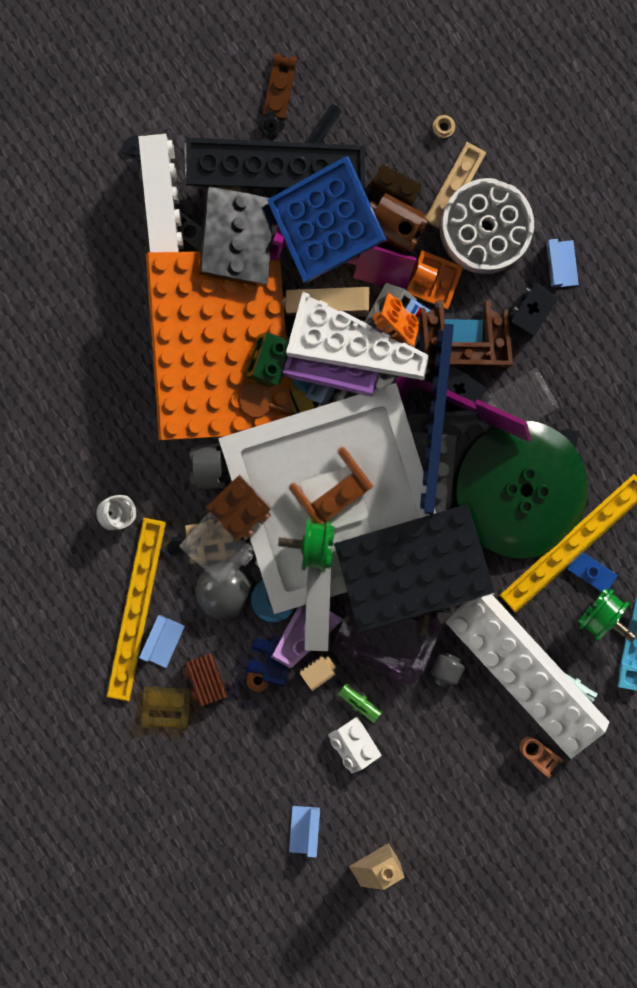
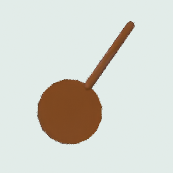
(257, 400)

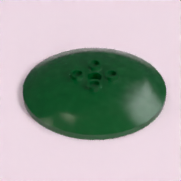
(492, 482)

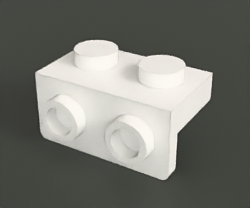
(354, 745)

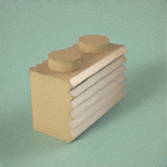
(318, 671)

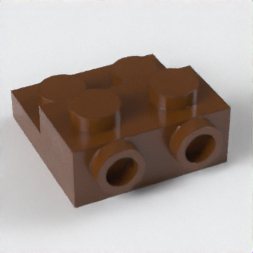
(240, 508)

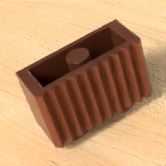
(205, 680)

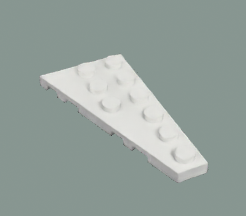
(343, 340)

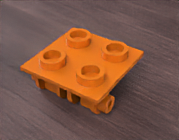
(398, 318)

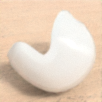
(122, 512)

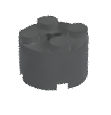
(209, 467)

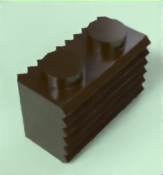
(396, 185)

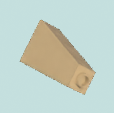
(349, 300)
(378, 869)

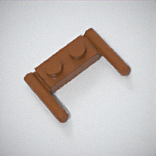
(338, 496)

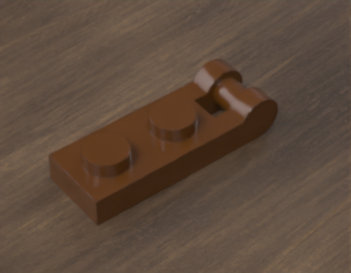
(280, 86)

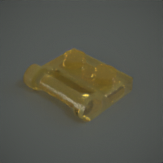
(165, 700)

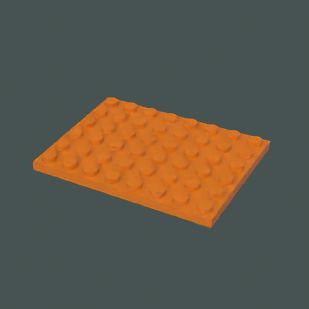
(204, 345)

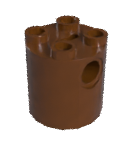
(392, 215)

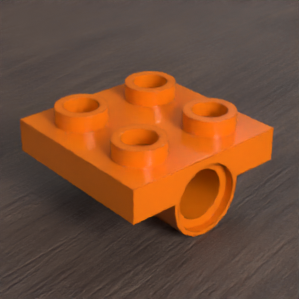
(434, 279)

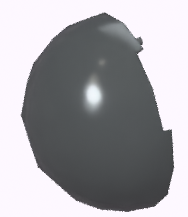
(223, 601)

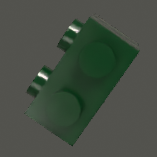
(268, 360)

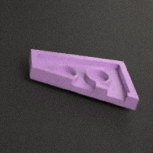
(292, 643)

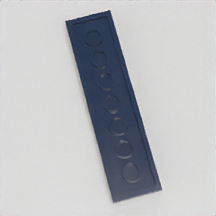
(437, 411)

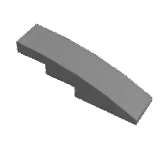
(317, 609)

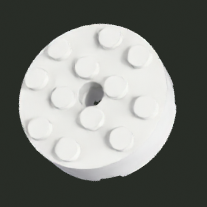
(474, 246)

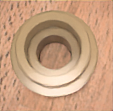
(447, 120)

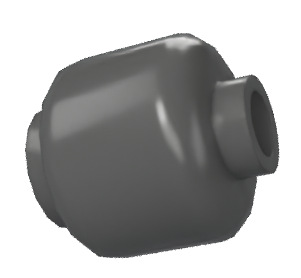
(447, 670)

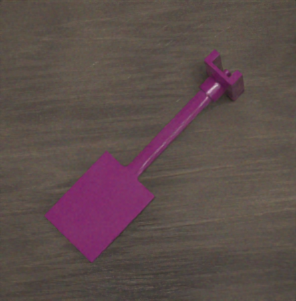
(373, 266)
(486, 412)

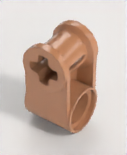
(542, 757)

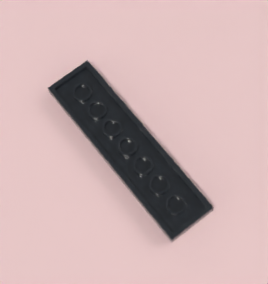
(262, 162)

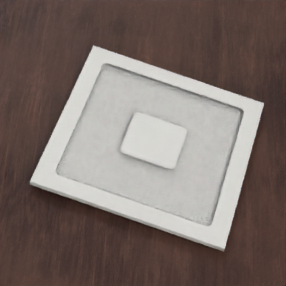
(305, 453)

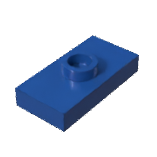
(592, 572)

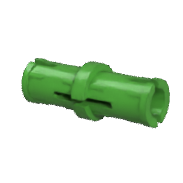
(359, 703)

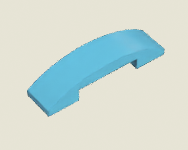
(628, 665)

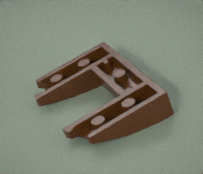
(492, 353)

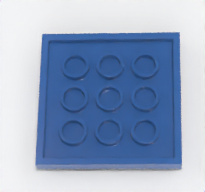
(326, 219)

